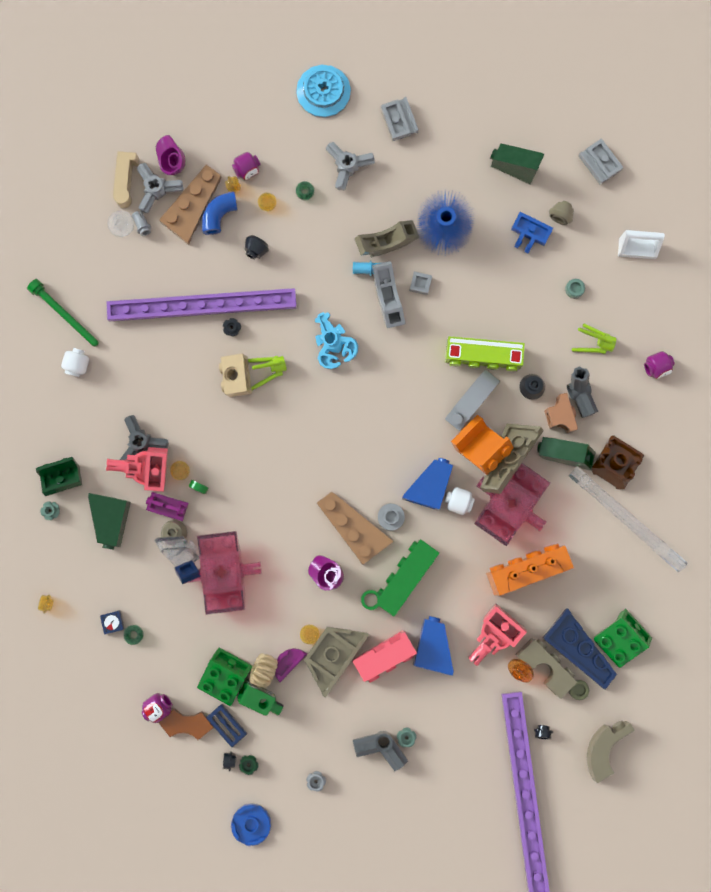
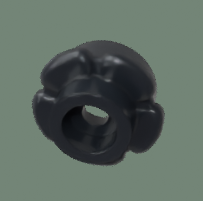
(236, 327)
(543, 732)
(229, 761)

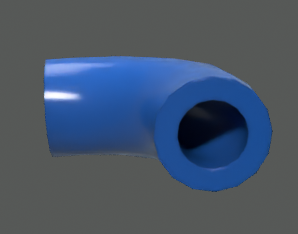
(216, 210)

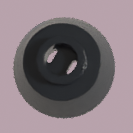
(255, 247)
(528, 390)

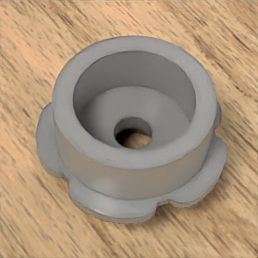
(315, 776)

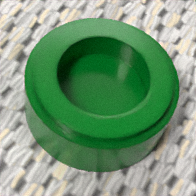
(198, 487)

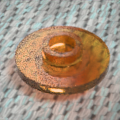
(520, 670)

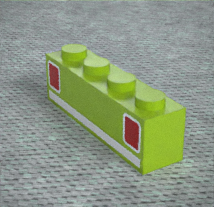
(484, 353)

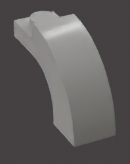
(388, 295)
(472, 400)

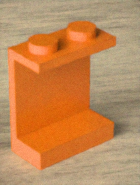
(482, 445)

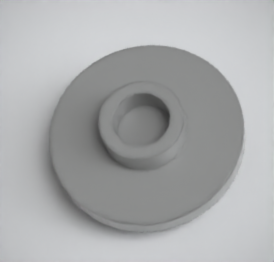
(391, 516)

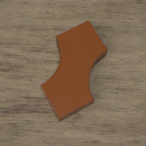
(177, 723)

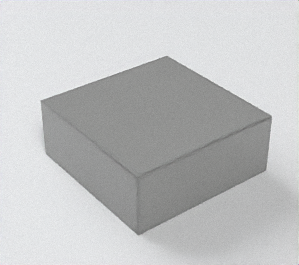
(420, 283)

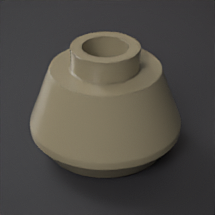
(562, 213)
(170, 526)

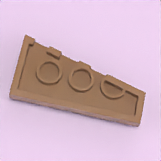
(187, 210)
(357, 532)

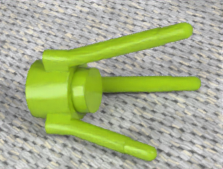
(605, 341)
(276, 364)

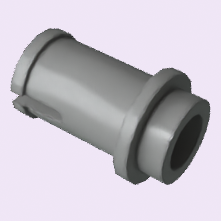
(141, 223)

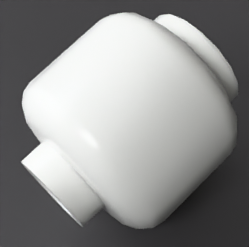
(75, 362)
(459, 501)

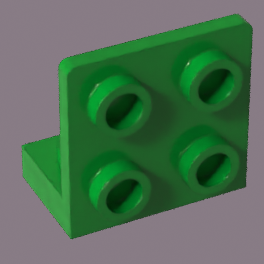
(623, 639)
(224, 676)

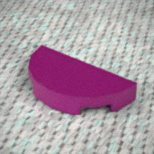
(288, 661)

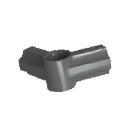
(580, 392)
(391, 752)

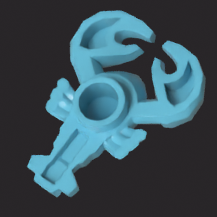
(333, 342)

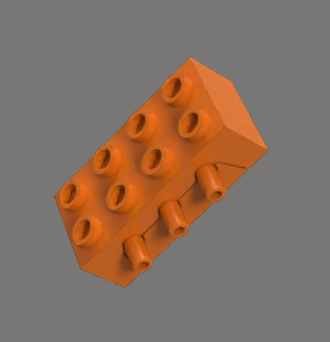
(529, 570)

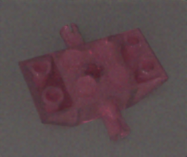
(503, 522)
(228, 592)

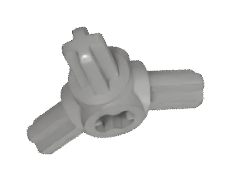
(354, 162)
(152, 180)

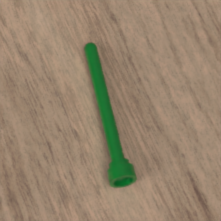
(36, 288)

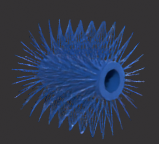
(443, 223)

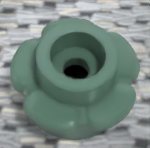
(55, 510)
(406, 742)

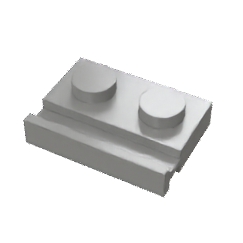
(399, 119)
(600, 161)

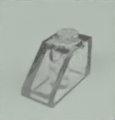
(178, 549)

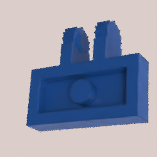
(531, 229)

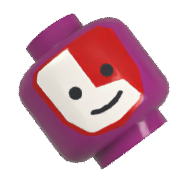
(246, 166)
(659, 365)
(156, 707)

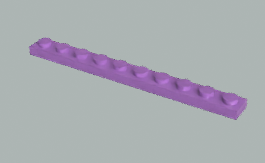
(201, 304)
(525, 792)

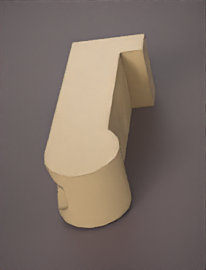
(123, 177)

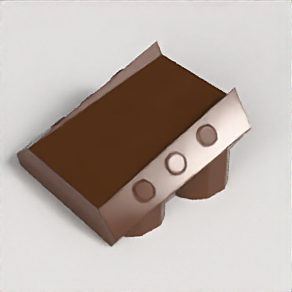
(617, 463)

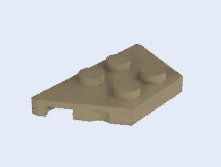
(332, 655)

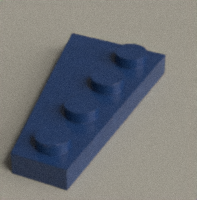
(574, 644)

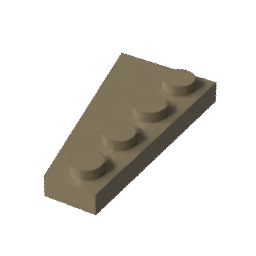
(523, 439)

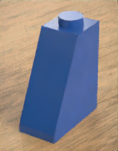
(431, 485)
(433, 647)

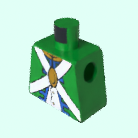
(251, 696)

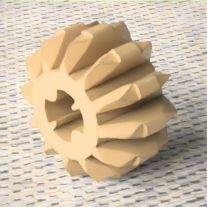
(263, 670)

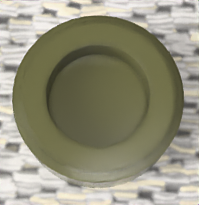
(579, 690)

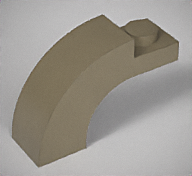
(388, 240)
(600, 748)

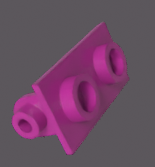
(166, 506)

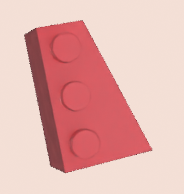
(384, 657)

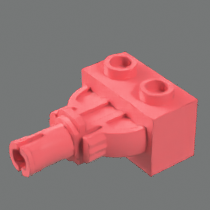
(145, 468)
(499, 631)

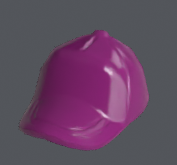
(170, 156)
(326, 573)

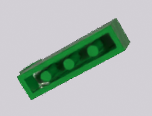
(405, 579)

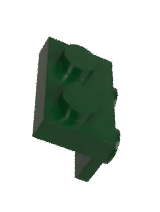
(59, 476)

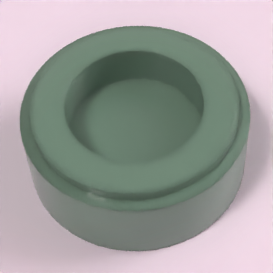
(575, 288)

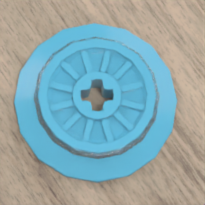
(334, 96)

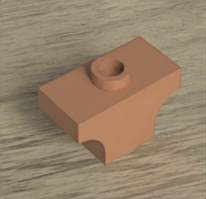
(562, 414)

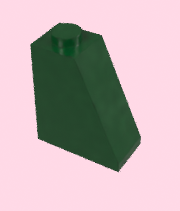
(516, 162)
(567, 452)
(109, 519)

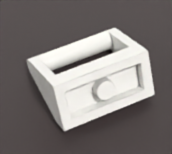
(640, 244)

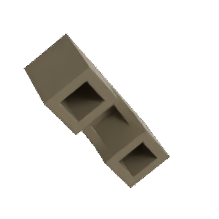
(559, 679)

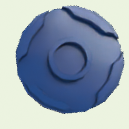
(251, 824)

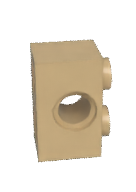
(242, 383)

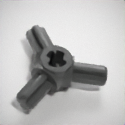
(135, 434)

